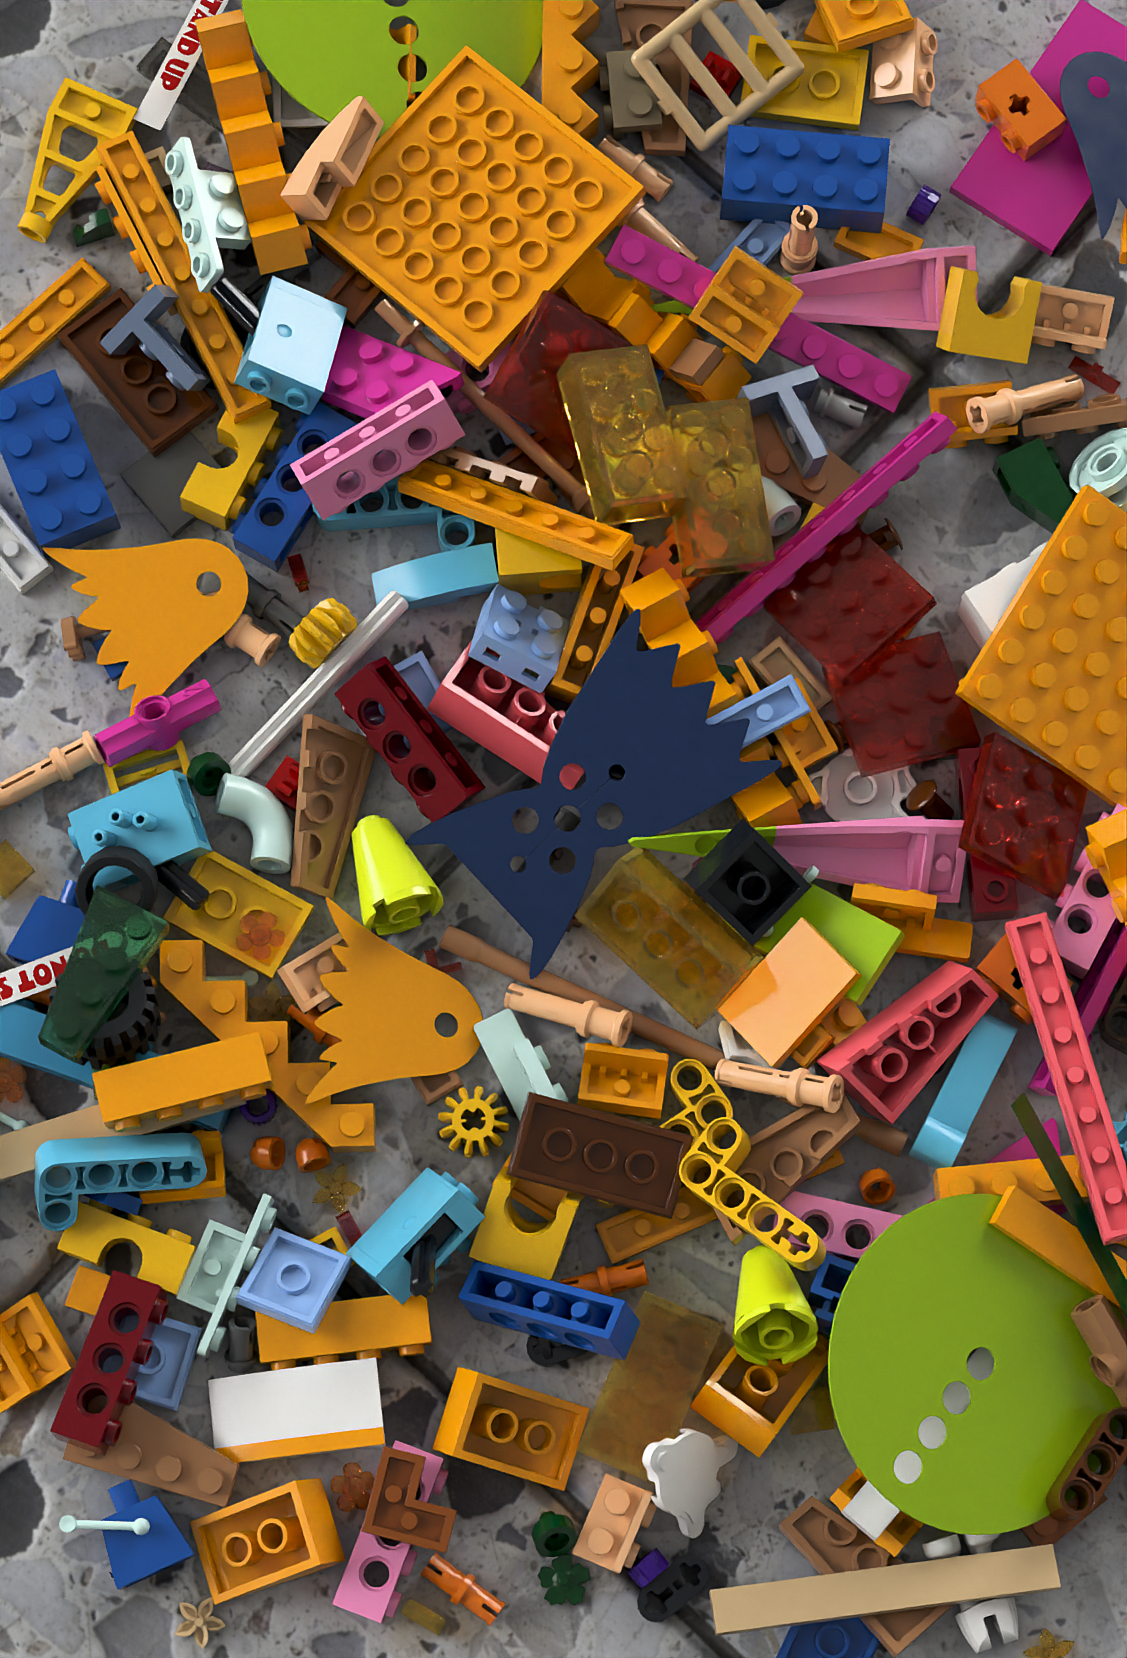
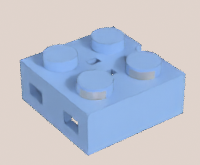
(530, 645)

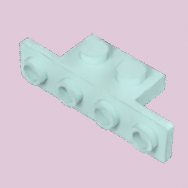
(208, 212)
(515, 1060)
(218, 1269)

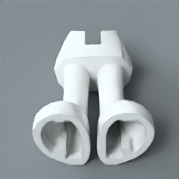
(972, 1613)

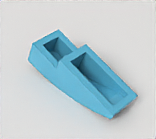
(440, 577)

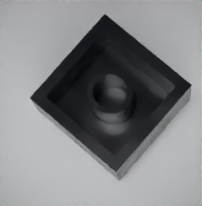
(747, 882)

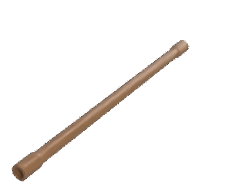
(476, 950)

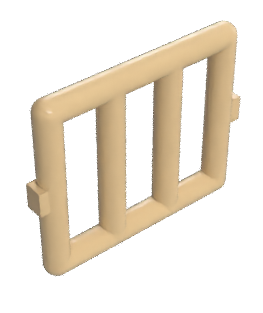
(732, 114)

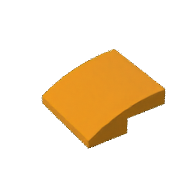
(745, 304)
(30, 1351)

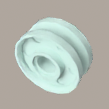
(1103, 467)

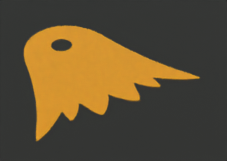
(155, 606)
(389, 1014)

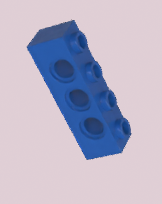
(273, 543)
(549, 1310)

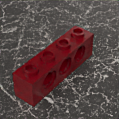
(430, 747)
(989, 889)
(122, 1297)

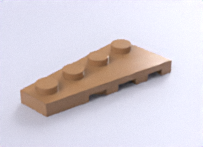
(637, 25)
(1069, 415)
(779, 466)
(496, 473)
(329, 796)
(788, 1154)
(161, 1456)
(837, 1547)

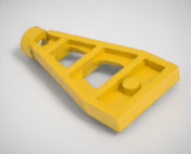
(87, 112)

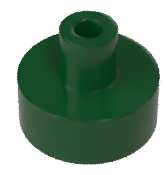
(206, 773)
(554, 1534)

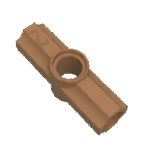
(1106, 1342)

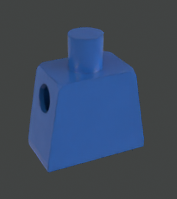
(47, 927)
(142, 1556)

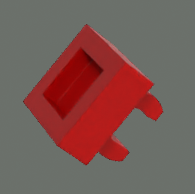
(723, 72)
(285, 782)

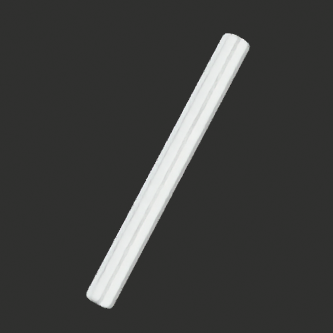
(318, 684)

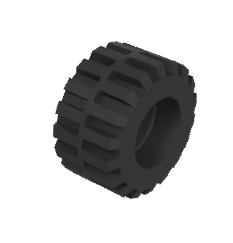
(128, 1033)

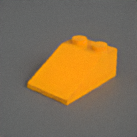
(756, 1400)
(510, 1428)
(267, 1540)

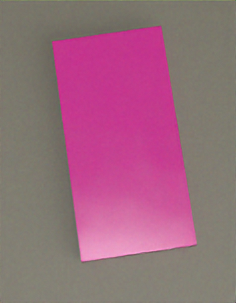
(1052, 187)

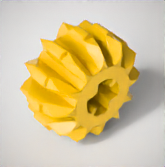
(322, 632)
(475, 1136)

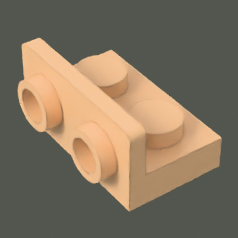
(614, 1523)

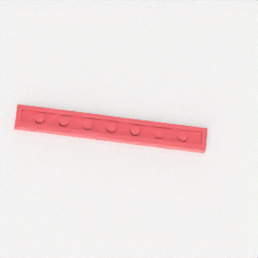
(1072, 1072)

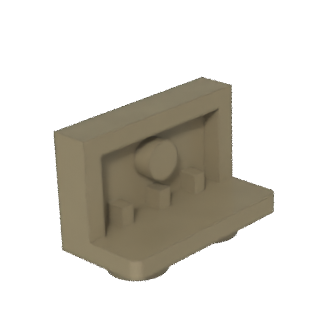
(631, 99)

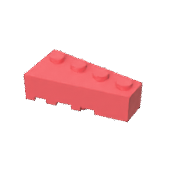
(501, 716)
(909, 1040)

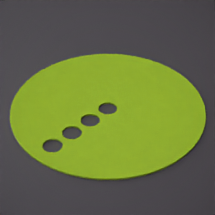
(344, 48)
(905, 1332)

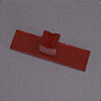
(1094, 374)
(298, 572)
(432, 961)
(349, 1227)

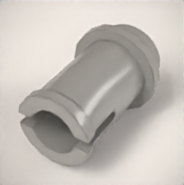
(839, 408)

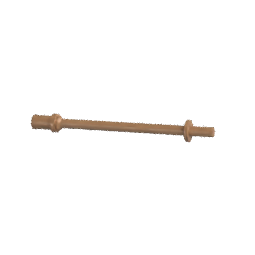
(412, 334)

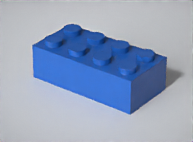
(781, 169)
(52, 465)

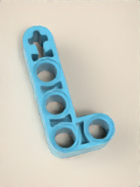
(395, 514)
(963, 1092)
(170, 1163)

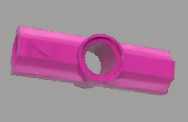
(157, 723)

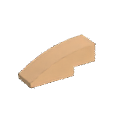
(333, 161)

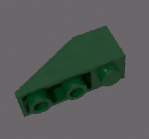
(1034, 483)

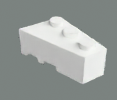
(987, 601)

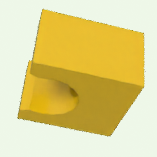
(997, 335)
(534, 567)
(522, 1245)

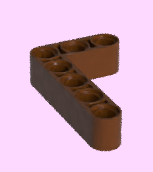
(1078, 1477)

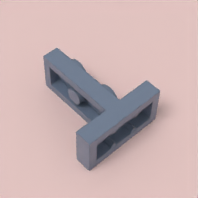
(156, 341)
(783, 401)

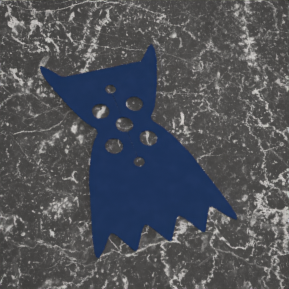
(671, 774)

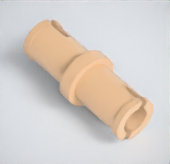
(653, 181)

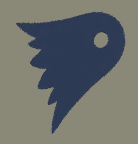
(1099, 127)

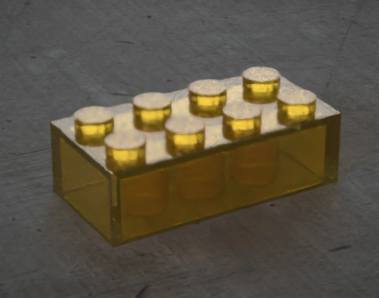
(622, 435)
(726, 515)
(668, 936)
(650, 1389)

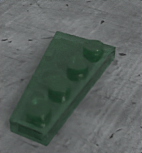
(103, 964)

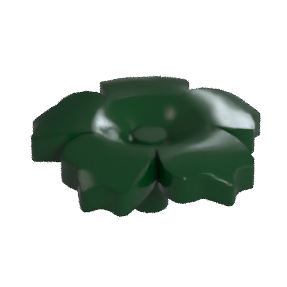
(564, 1580)

